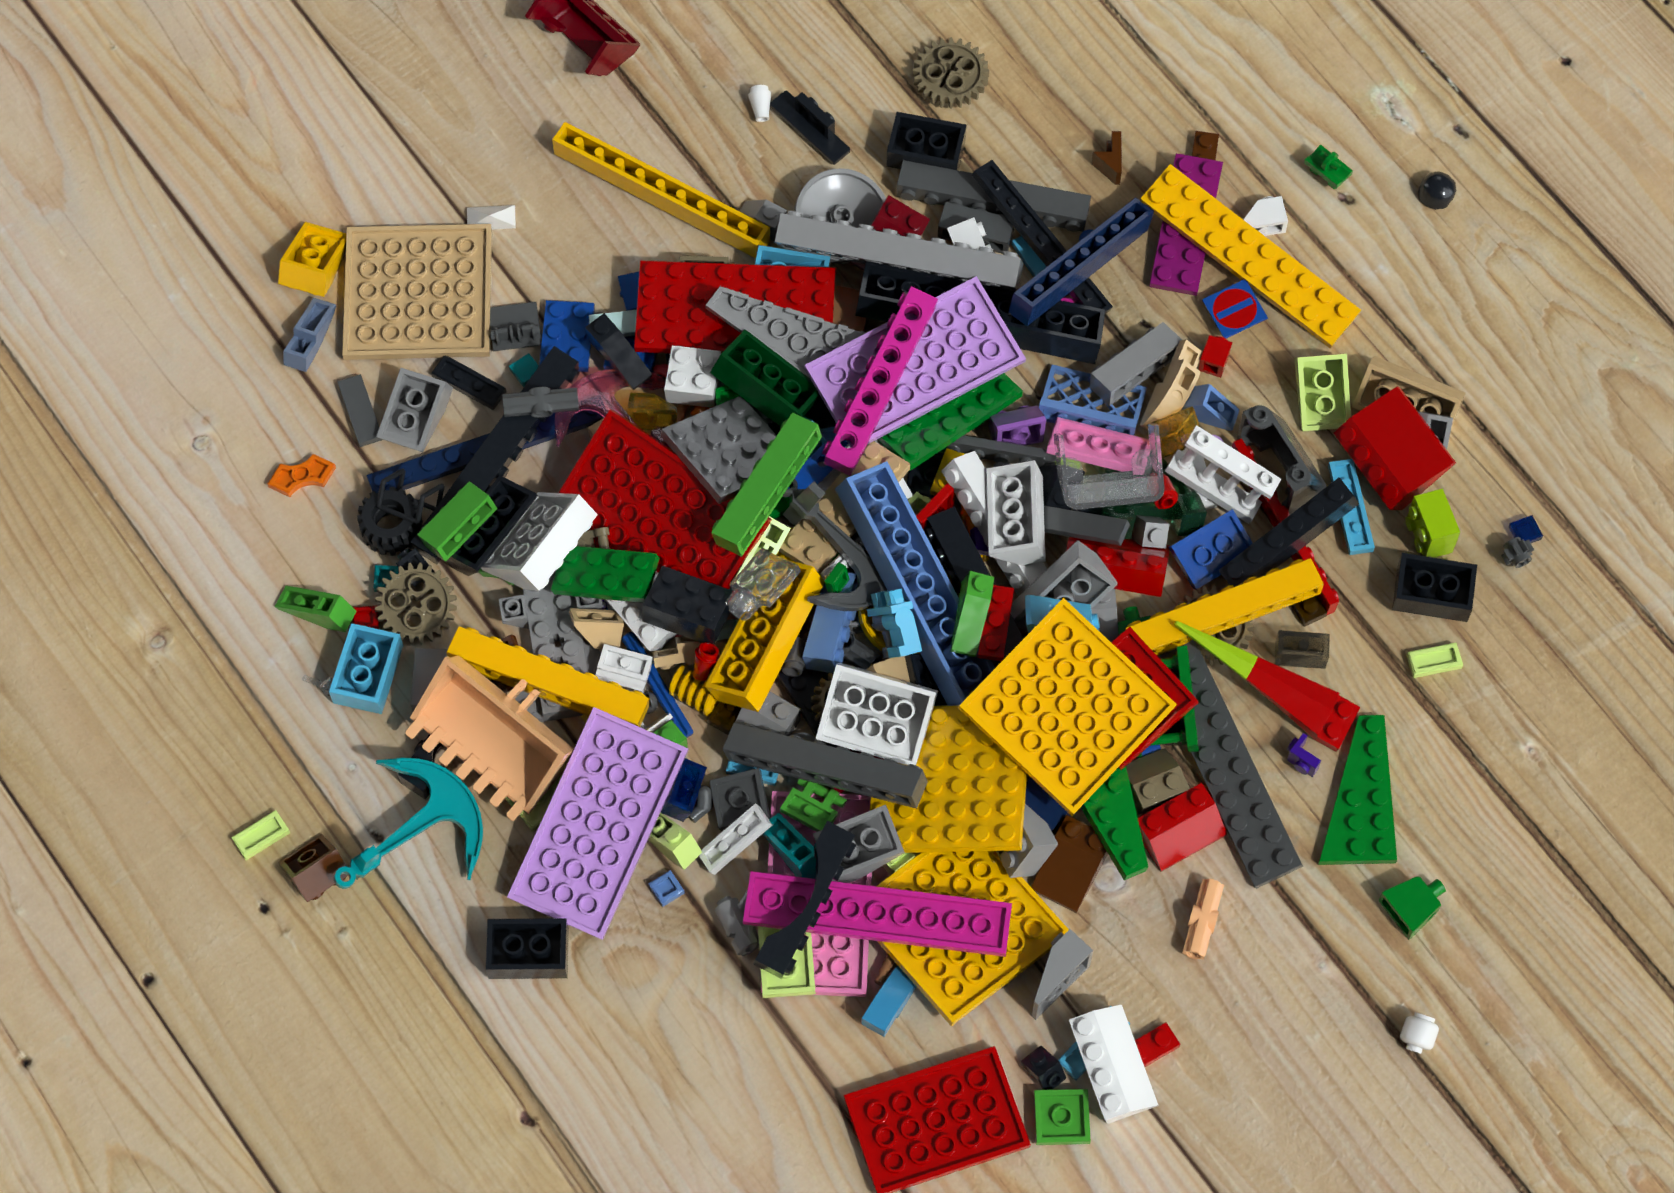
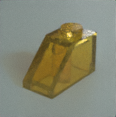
(651, 411)
(1175, 430)

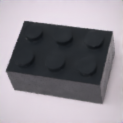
(925, 141)
(1434, 587)
(686, 606)
(527, 948)

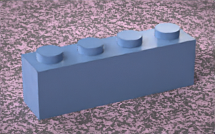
(829, 633)

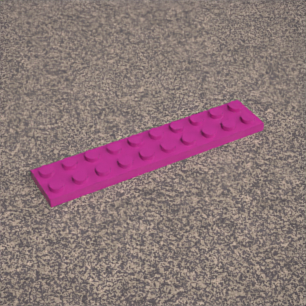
(882, 914)

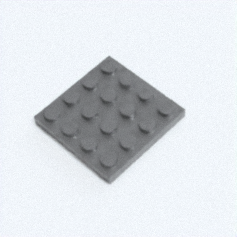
(720, 445)

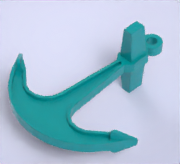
(448, 801)

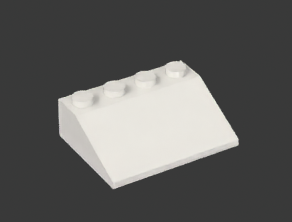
(541, 540)
(876, 714)

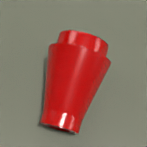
(705, 659)

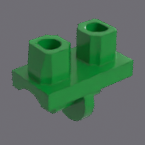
(1328, 166)

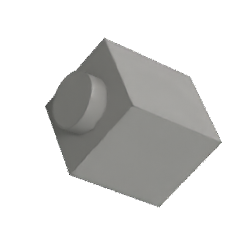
(1150, 531)

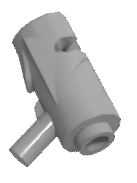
(731, 916)

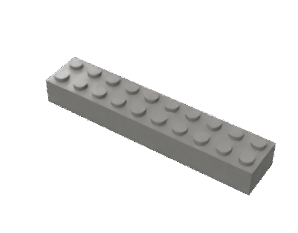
(888, 248)

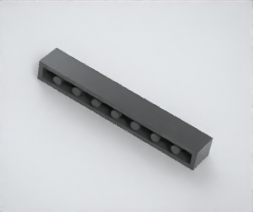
(941, 185)
(825, 764)

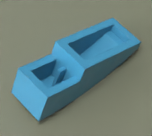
(888, 1002)

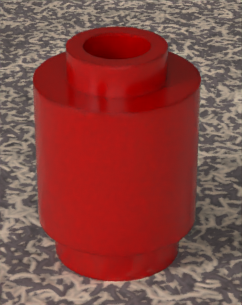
(1169, 497)

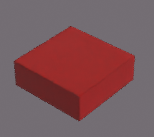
(366, 616)

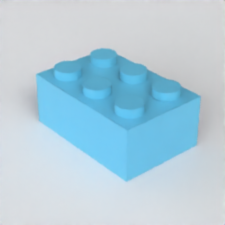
(366, 668)

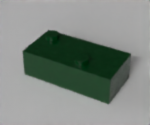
(765, 379)

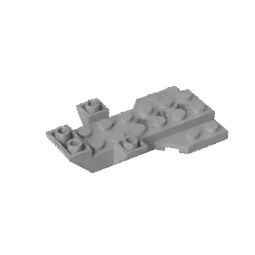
(549, 622)

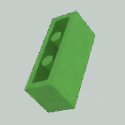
(457, 521)

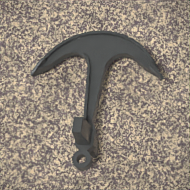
(805, 506)

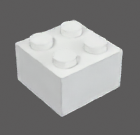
(690, 377)

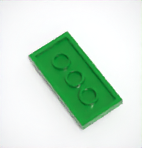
(606, 574)

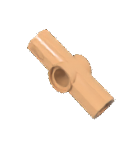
(1203, 919)

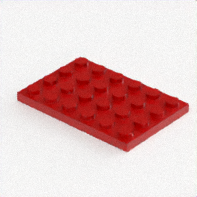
(936, 1121)

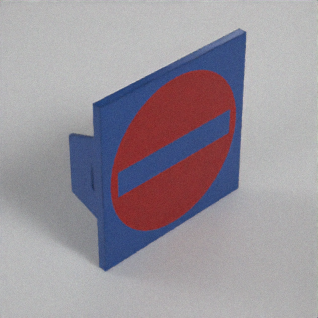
(1234, 309)

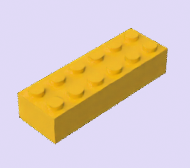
(762, 644)

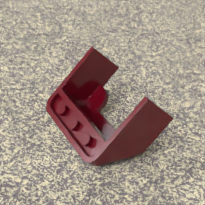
(589, 29)

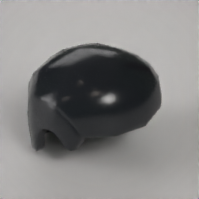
(1437, 190)

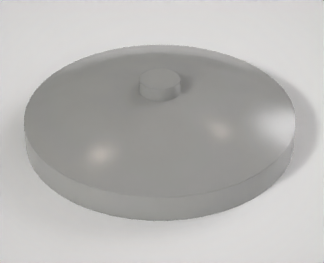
(841, 196)

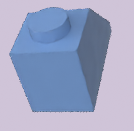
(1212, 407)

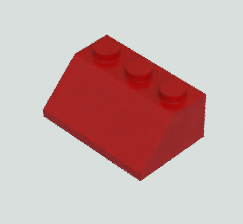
(1181, 827)

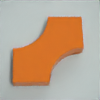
(311, 472)

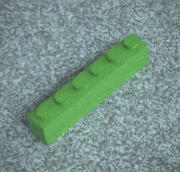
(766, 484)

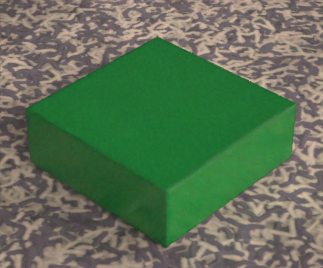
(837, 579)

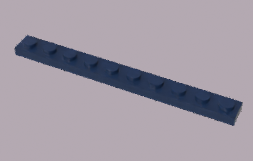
(458, 456)

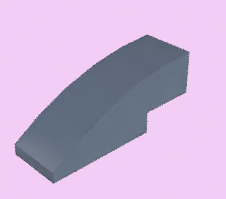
(308, 334)

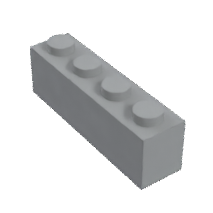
(1134, 364)

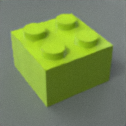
(1432, 524)

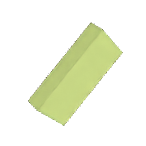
(1434, 660)
(260, 835)

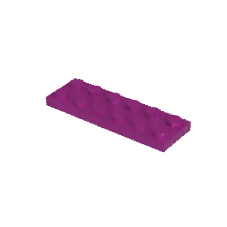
(1177, 259)

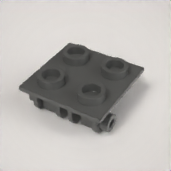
(514, 326)

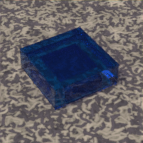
(1526, 529)

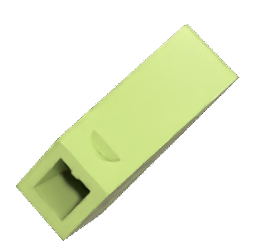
(674, 842)

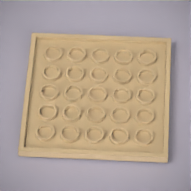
(417, 291)

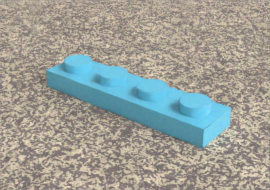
(1355, 523)

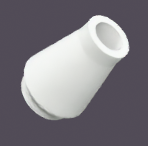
(760, 102)

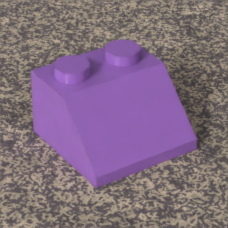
(1018, 426)

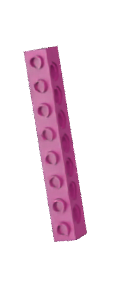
(846, 459)

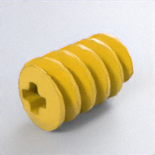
(692, 691)

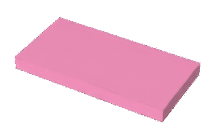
(1097, 444)

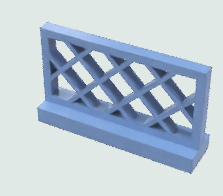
(1088, 414)

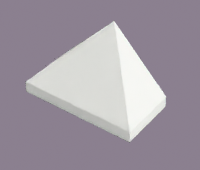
(498, 216)

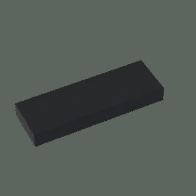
(469, 382)

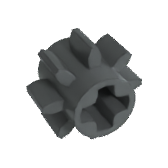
(1517, 552)

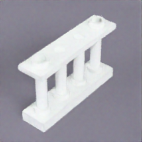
(1215, 487)

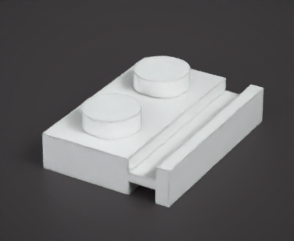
(624, 668)

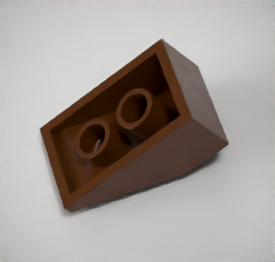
(1071, 866)

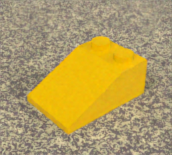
(312, 259)

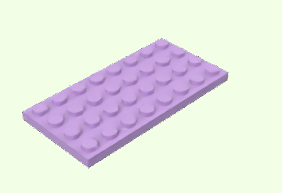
(956, 353)
(598, 823)

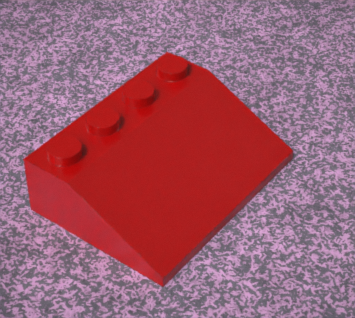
(1394, 449)
(1133, 566)

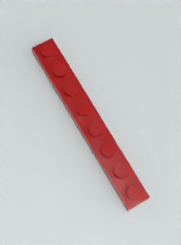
(1277, 513)

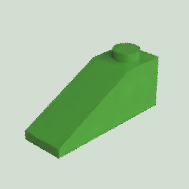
(317, 607)
(971, 613)

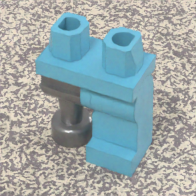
(896, 623)

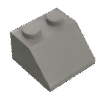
(774, 715)

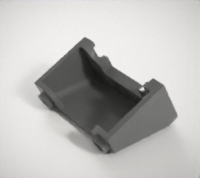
(1265, 430)

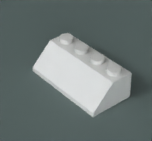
(1016, 513)
(1113, 1063)

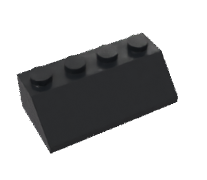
(511, 504)

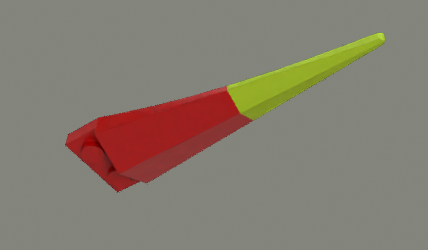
(1309, 704)

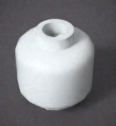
(1419, 1032)

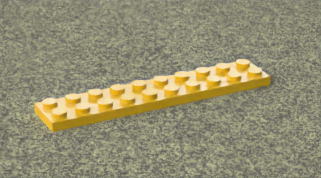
(1250, 256)

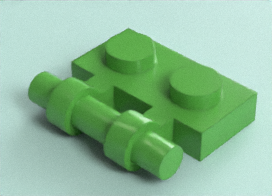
(808, 810)

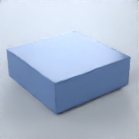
(666, 888)

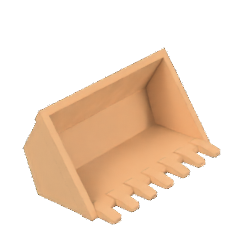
(490, 735)

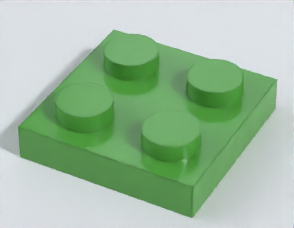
(1062, 1117)

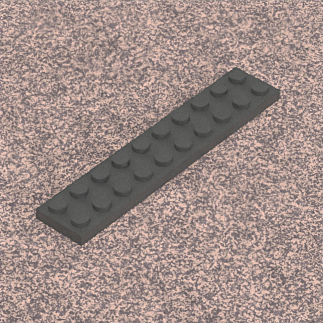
(1235, 781)

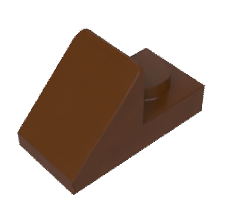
(1110, 162)

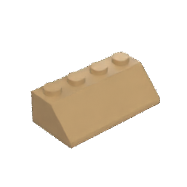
(1423, 392)

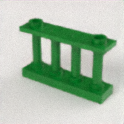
(1189, 734)

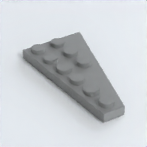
(786, 331)

